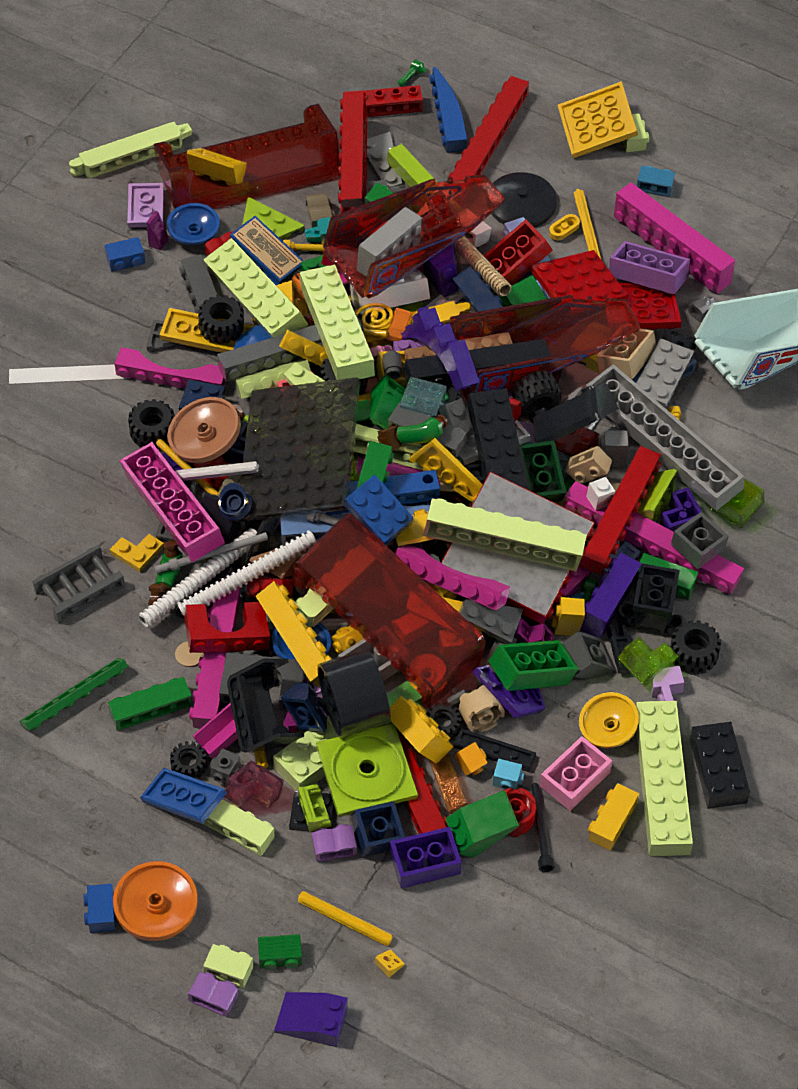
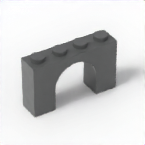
(287, 674)

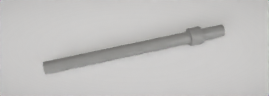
(175, 563)

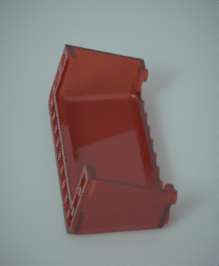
(274, 160)
(391, 608)

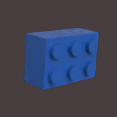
(378, 510)

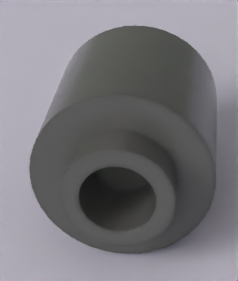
(392, 364)

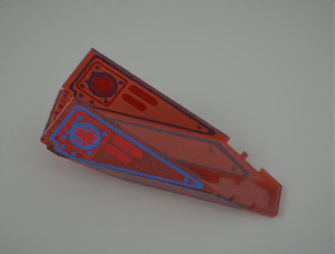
(471, 198)
(569, 326)

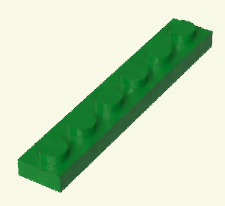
(68, 697)

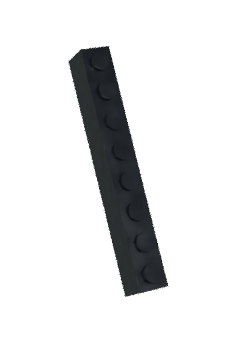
(432, 369)

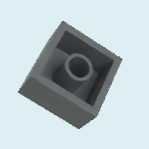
(699, 540)

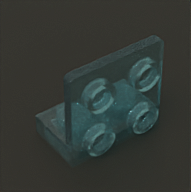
(423, 396)

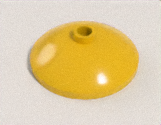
(607, 710)

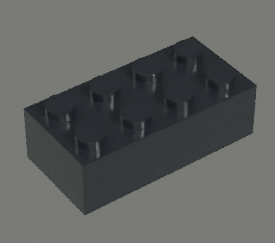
(719, 765)

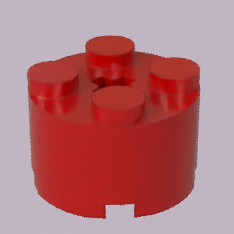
(524, 809)

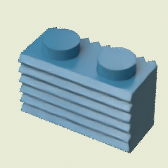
(655, 180)

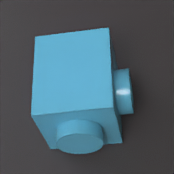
(508, 775)

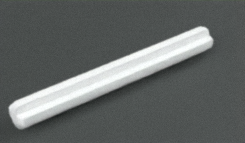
(218, 471)

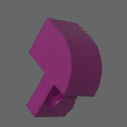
(527, 633)

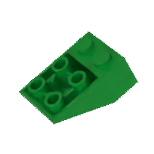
(384, 399)

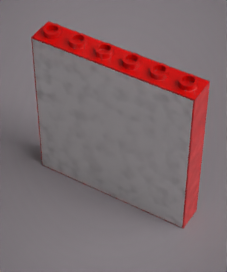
(532, 584)

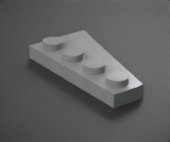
(377, 157)

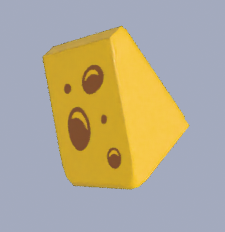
(389, 962)

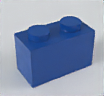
(124, 254)
(100, 908)

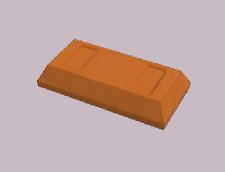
(399, 322)

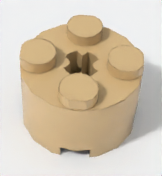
(480, 709)

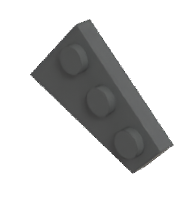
(496, 623)

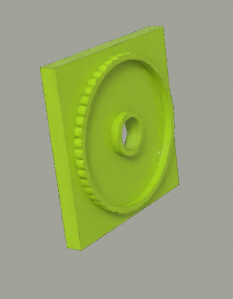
(354, 789)

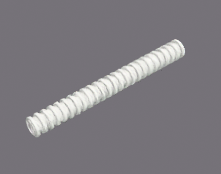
(251, 571)
(192, 583)

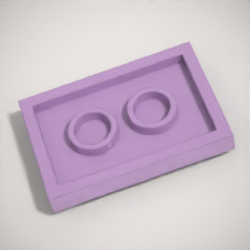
(143, 202)

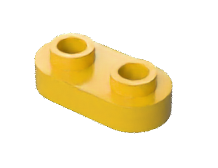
(562, 228)

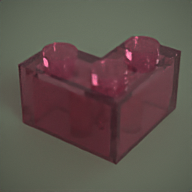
(254, 783)

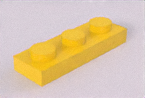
(303, 347)

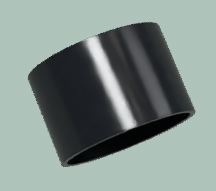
(353, 693)

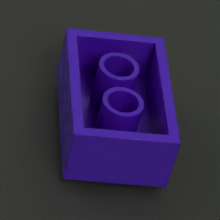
(425, 857)

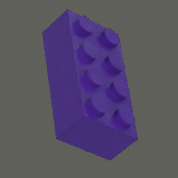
(610, 594)

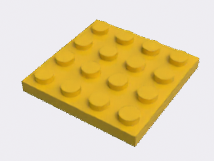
(597, 119)

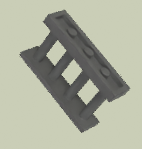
(86, 598)

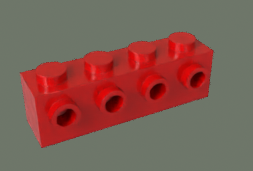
(394, 100)

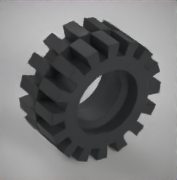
(447, 712)
(189, 750)

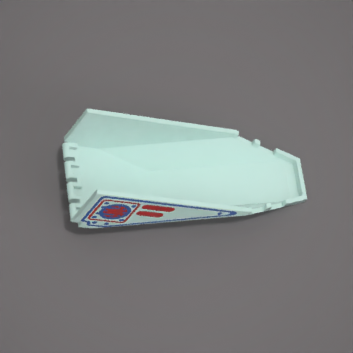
(751, 336)

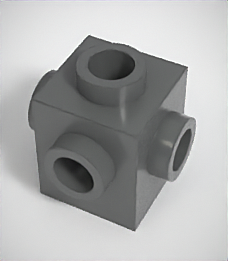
(224, 766)

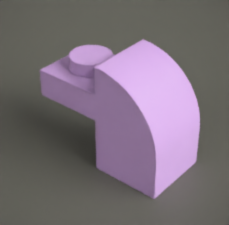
(666, 683)

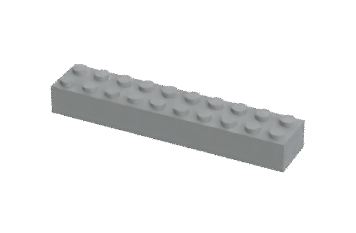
(679, 447)

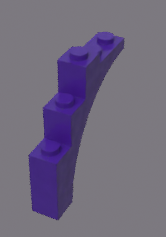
(441, 340)

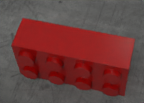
(518, 251)

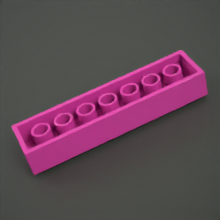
(674, 236)
(172, 502)

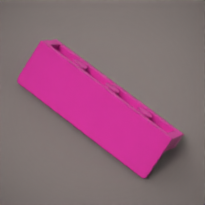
(217, 733)

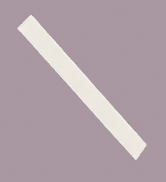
(58, 374)

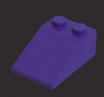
(312, 1017)

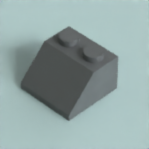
(589, 655)

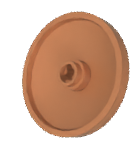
(204, 429)

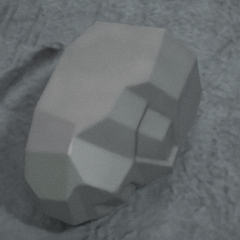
(700, 307)

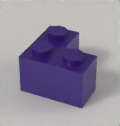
(682, 507)

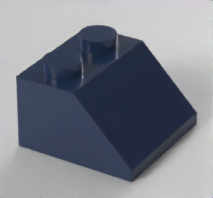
(305, 708)

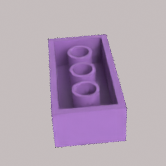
(649, 267)

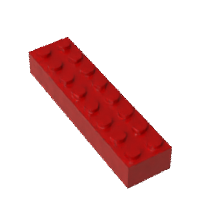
(354, 150)

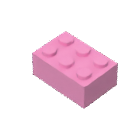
(575, 773)

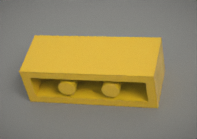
(613, 816)

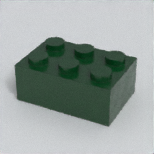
(543, 470)

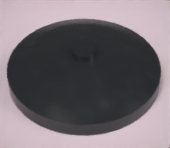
(525, 197)

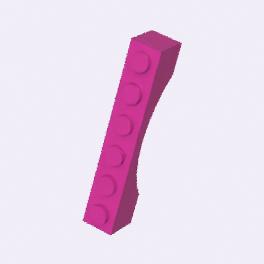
(134, 365)
(481, 590)

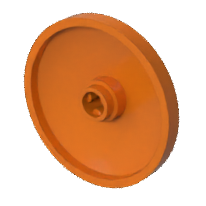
(155, 901)

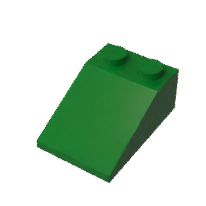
(482, 824)

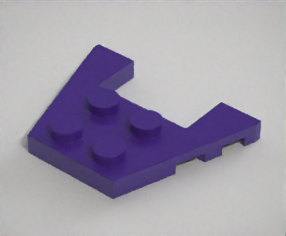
(517, 702)

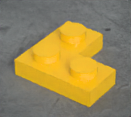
(137, 556)

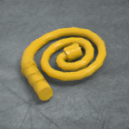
(371, 332)

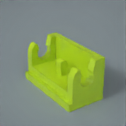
(313, 807)

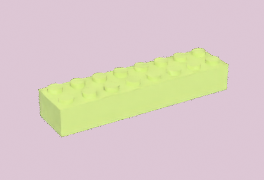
(254, 290)
(337, 323)
(504, 534)
(663, 779)

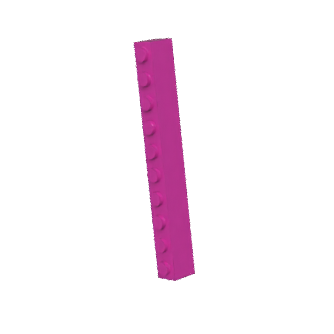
(657, 541)

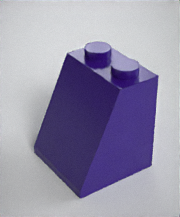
(441, 271)

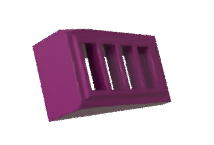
(156, 232)

